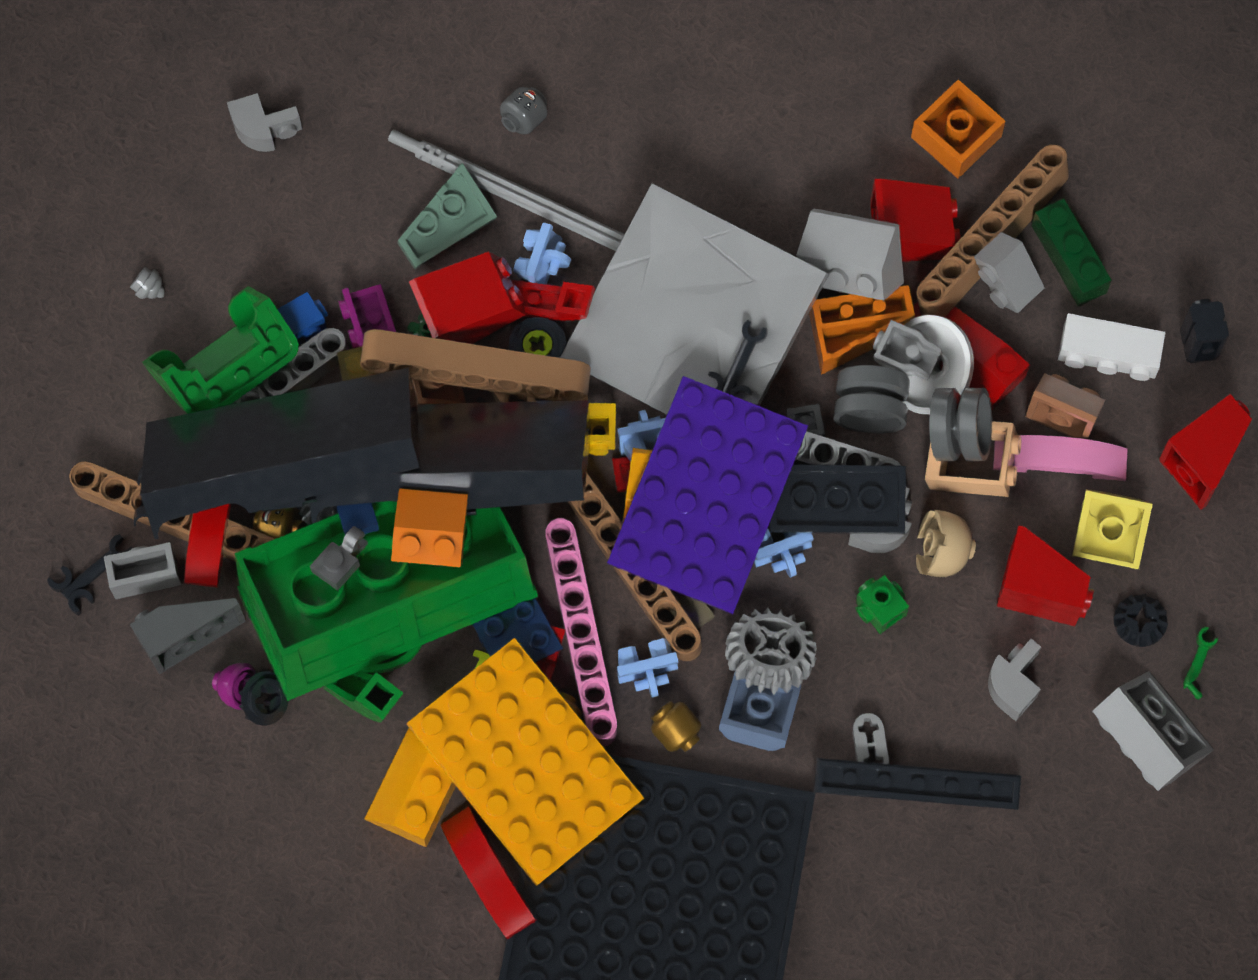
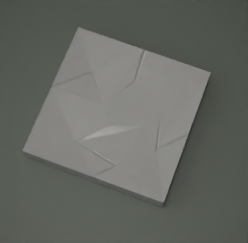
(680, 304)

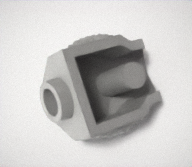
(906, 350)

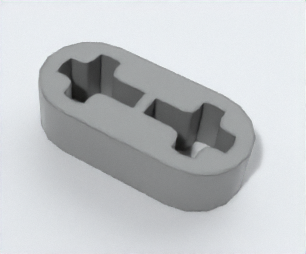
(878, 738)

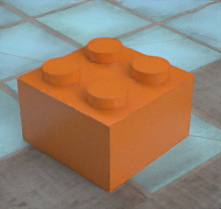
(958, 129)

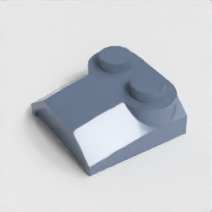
(758, 717)

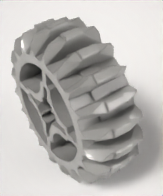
(770, 663)

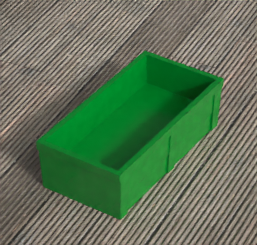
(384, 606)

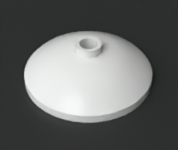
(956, 359)

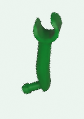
(1197, 663)

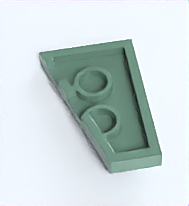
(448, 219)

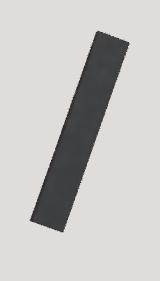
(917, 783)

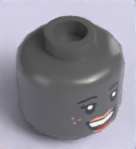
(523, 110)

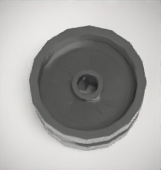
(871, 399)
(960, 424)

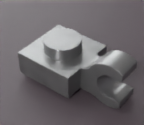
(339, 562)

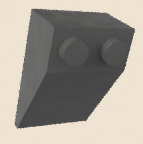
(182, 629)

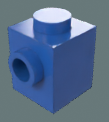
(304, 317)

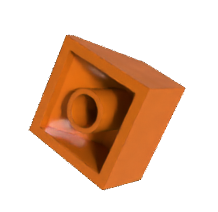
(429, 527)

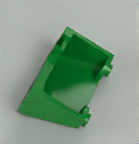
(233, 362)

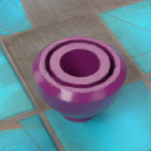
(231, 681)

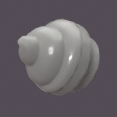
(148, 284)

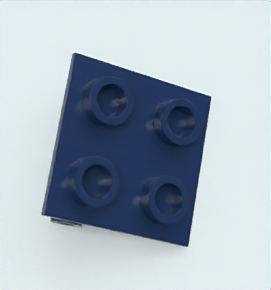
(525, 624)

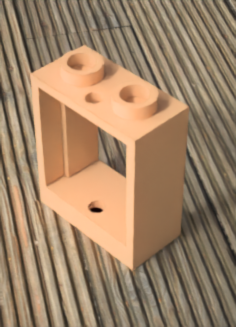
(1001, 431)

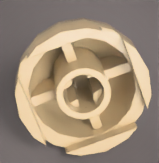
(947, 540)

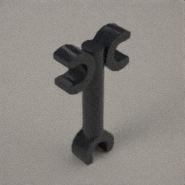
(730, 383)
(74, 589)

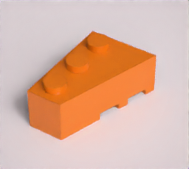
(850, 323)

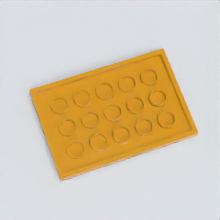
(525, 761)

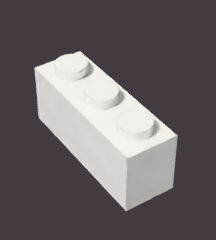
(1111, 347)

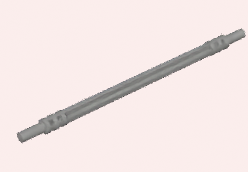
(511, 191)

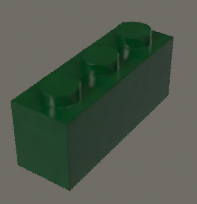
(1071, 252)

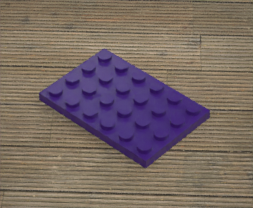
(707, 495)

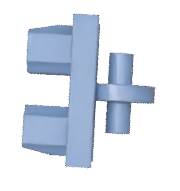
(546, 255)
(639, 434)
(783, 550)
(661, 661)

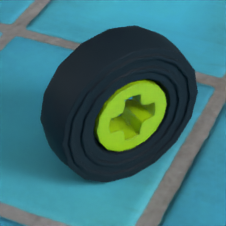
(535, 330)

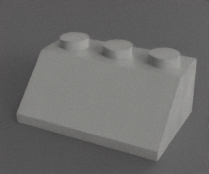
(855, 253)
(1152, 730)

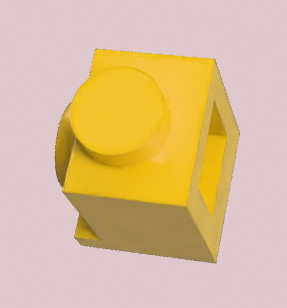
(602, 417)

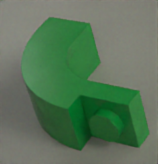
(366, 694)

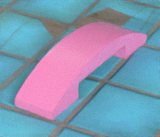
(1067, 456)

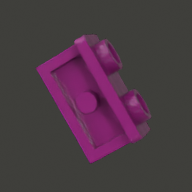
(366, 311)

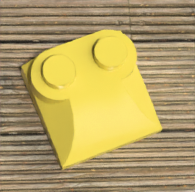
(1112, 528)

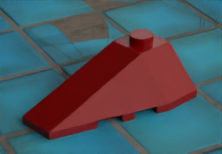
(995, 362)

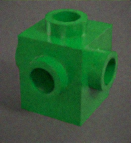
(887, 611)

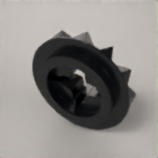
(1128, 628)
(275, 704)

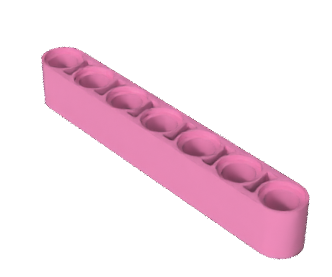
(580, 616)

